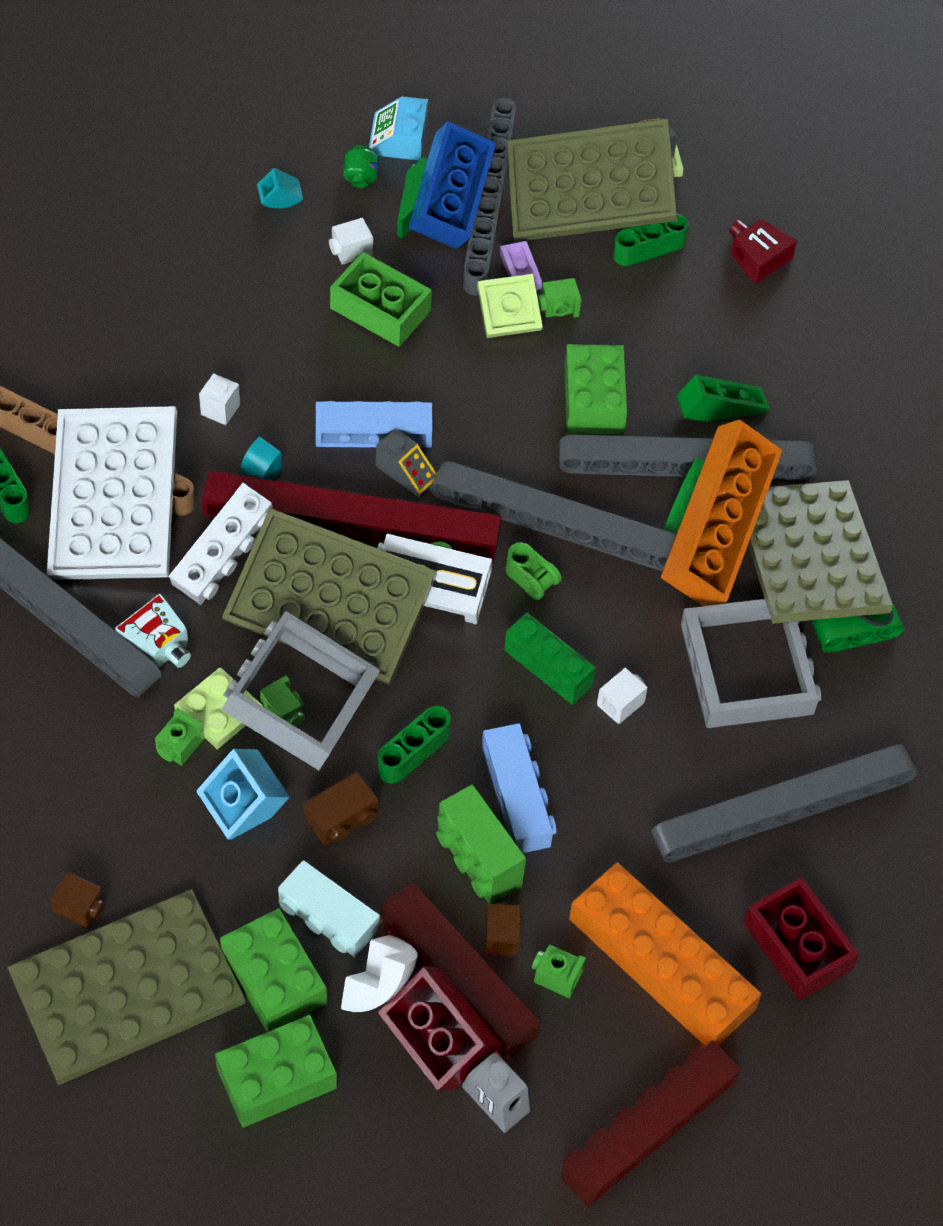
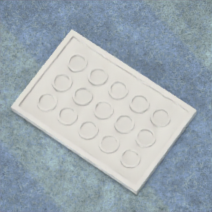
(112, 493)

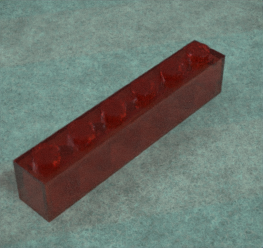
(441, 946)
(649, 1123)

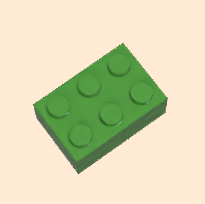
(380, 299)
(595, 389)
(480, 845)
(274, 970)
(276, 1071)

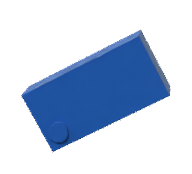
(452, 185)

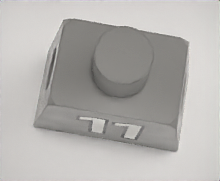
(495, 1088)

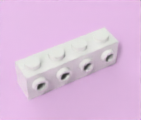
(221, 545)

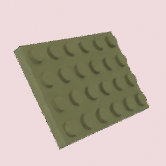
(591, 180)
(816, 555)
(333, 585)
(125, 986)

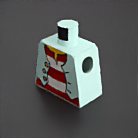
(157, 633)

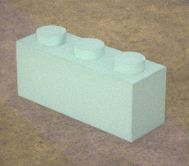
(328, 909)

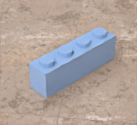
(370, 422)
(517, 787)

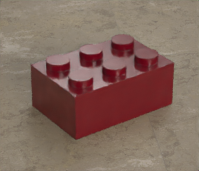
(800, 938)
(439, 1028)

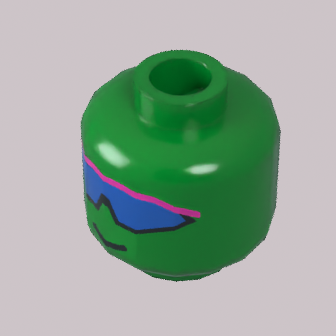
(360, 166)

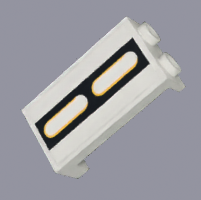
(459, 579)

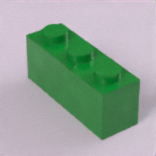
(549, 658)

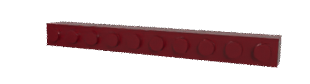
(363, 516)

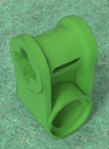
(535, 574)

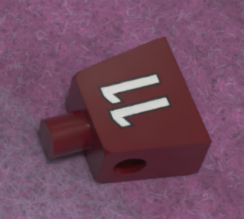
(761, 248)

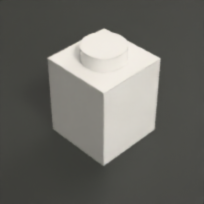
(351, 240)
(219, 399)
(622, 695)

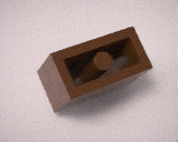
(341, 809)

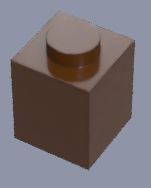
(78, 900)
(502, 929)

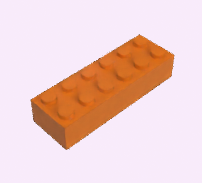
(721, 514)
(664, 956)

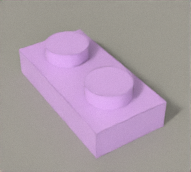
(519, 261)

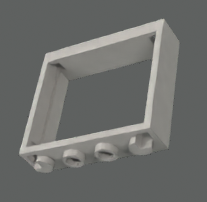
(324, 652)
(754, 710)

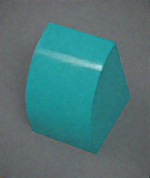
(279, 190)
(262, 461)

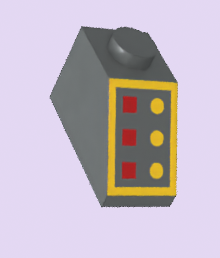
(405, 462)

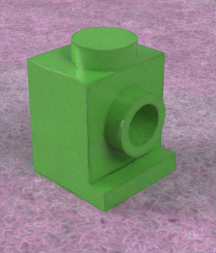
(560, 298)
(283, 702)
(189, 734)
(562, 979)

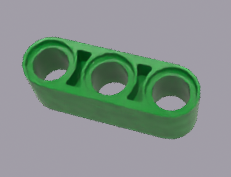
(649, 241)
(12, 492)
(852, 631)
(418, 732)

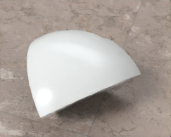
(386, 973)

